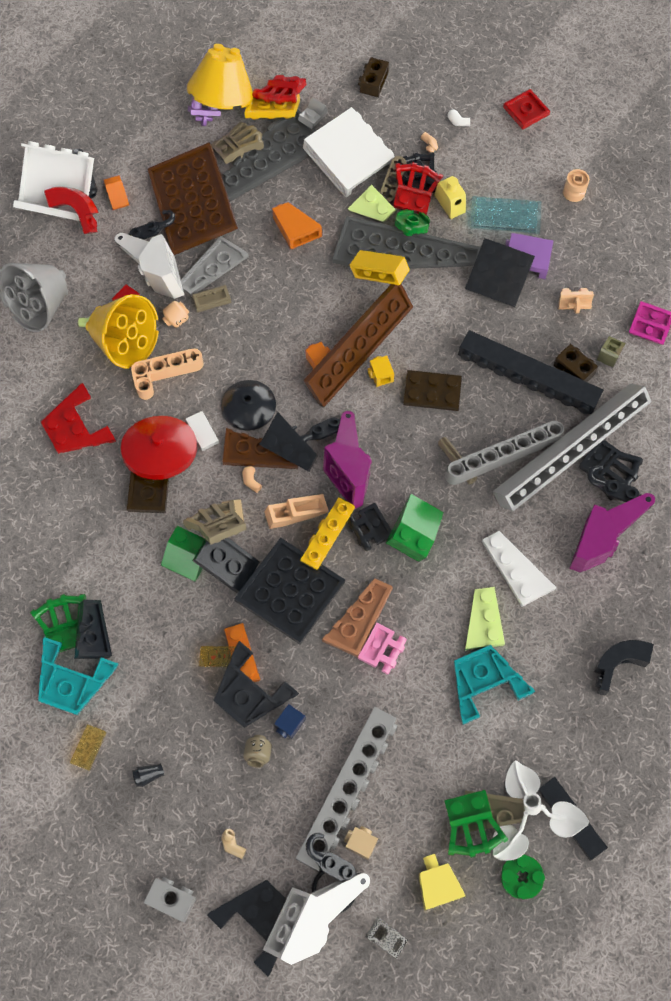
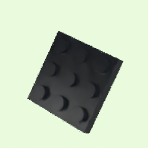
(499, 272)

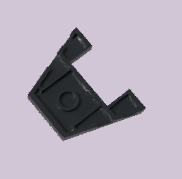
(243, 697)
(261, 909)

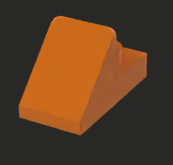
(116, 192)

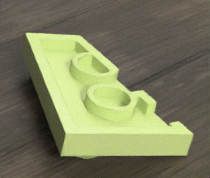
(485, 621)

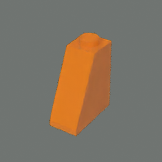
(295, 225)

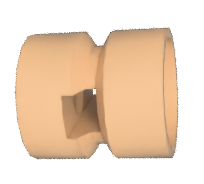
(576, 185)

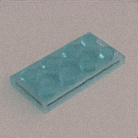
(505, 215)

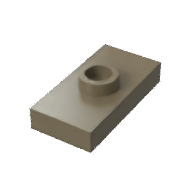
(211, 298)

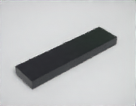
(587, 838)

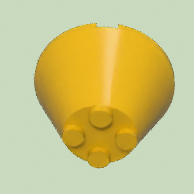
(221, 79)
(125, 329)

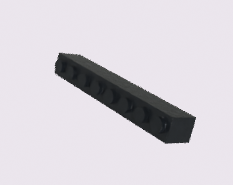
(530, 372)

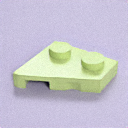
(372, 205)

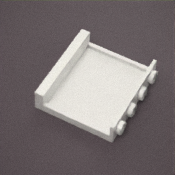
(347, 151)
(48, 169)

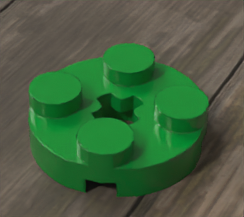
(412, 223)
(522, 890)

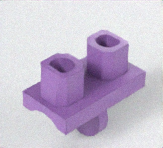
(205, 111)

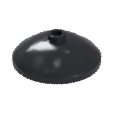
(248, 414)

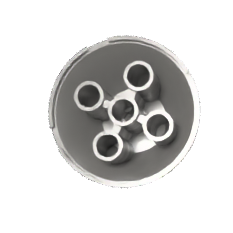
(32, 293)

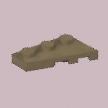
(504, 811)

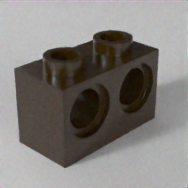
(374, 77)
(579, 362)

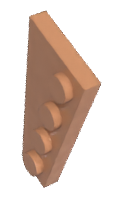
(358, 622)

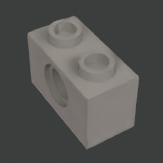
(157, 899)

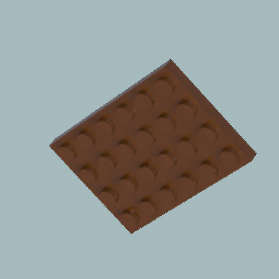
(196, 195)

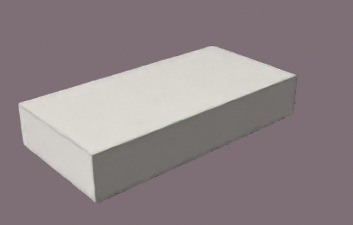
(204, 433)

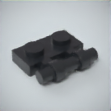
(375, 524)

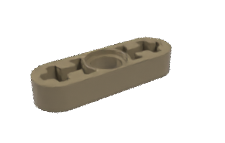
(393, 188)

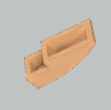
(295, 510)

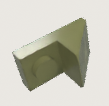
(610, 351)

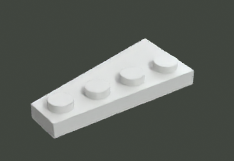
(520, 574)

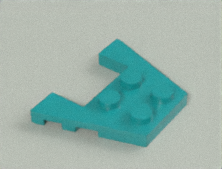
(480, 673)
(66, 687)

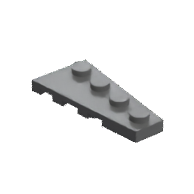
(213, 264)

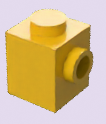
(381, 371)

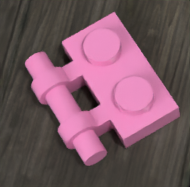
(376, 646)

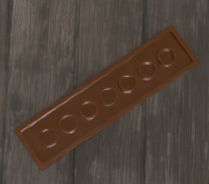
(358, 344)

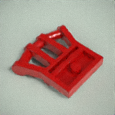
(281, 85)
(412, 198)

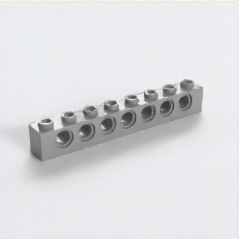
(377, 720)

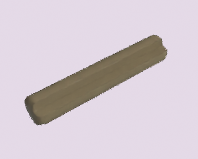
(452, 454)

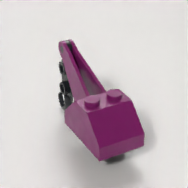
(343, 460)
(603, 526)

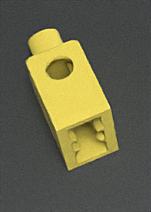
(451, 197)
(438, 884)

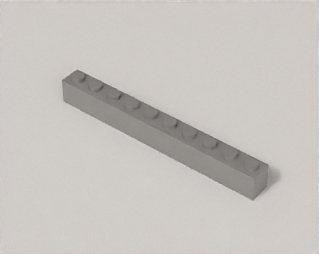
(571, 447)

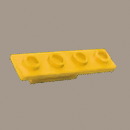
(327, 534)

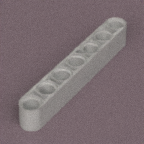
(498, 458)

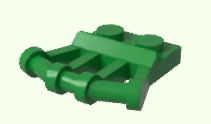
(65, 632)
(468, 810)

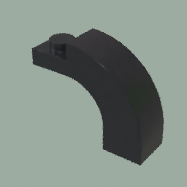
(628, 651)

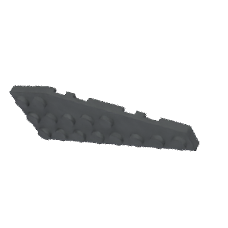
(281, 151)
(419, 250)

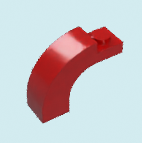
(79, 201)

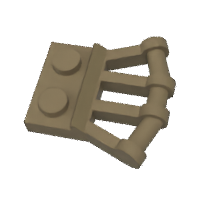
(237, 142)
(219, 528)

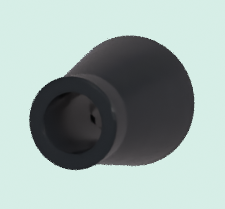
(145, 774)

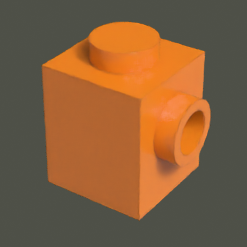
(316, 353)

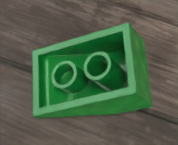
(415, 528)

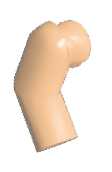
(432, 143)
(248, 479)

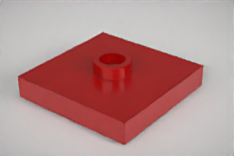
(526, 109)

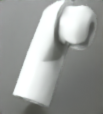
(457, 120)

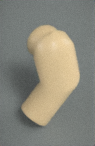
(230, 845)

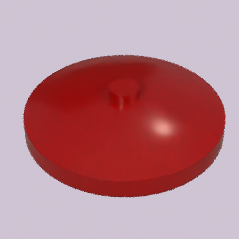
(158, 447)

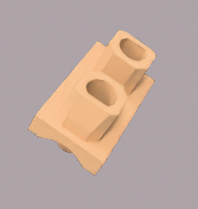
(575, 300)

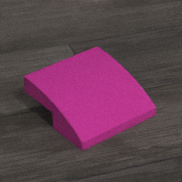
(651, 323)

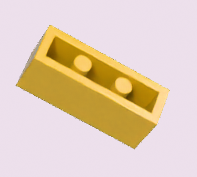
(379, 267)

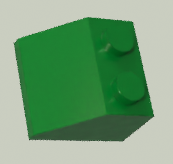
(180, 552)

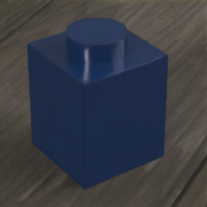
(289, 722)

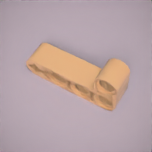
(168, 369)

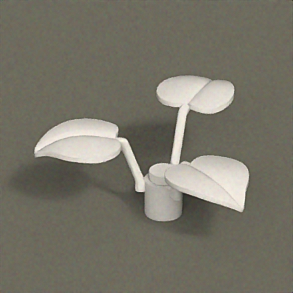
(565, 817)

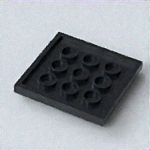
(289, 591)

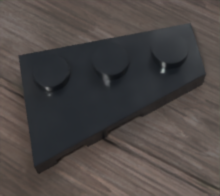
(92, 633)

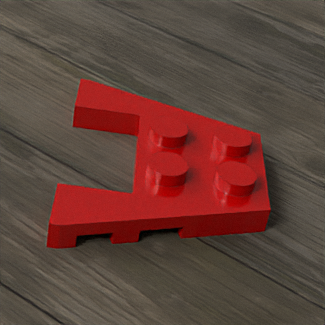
(68, 430)

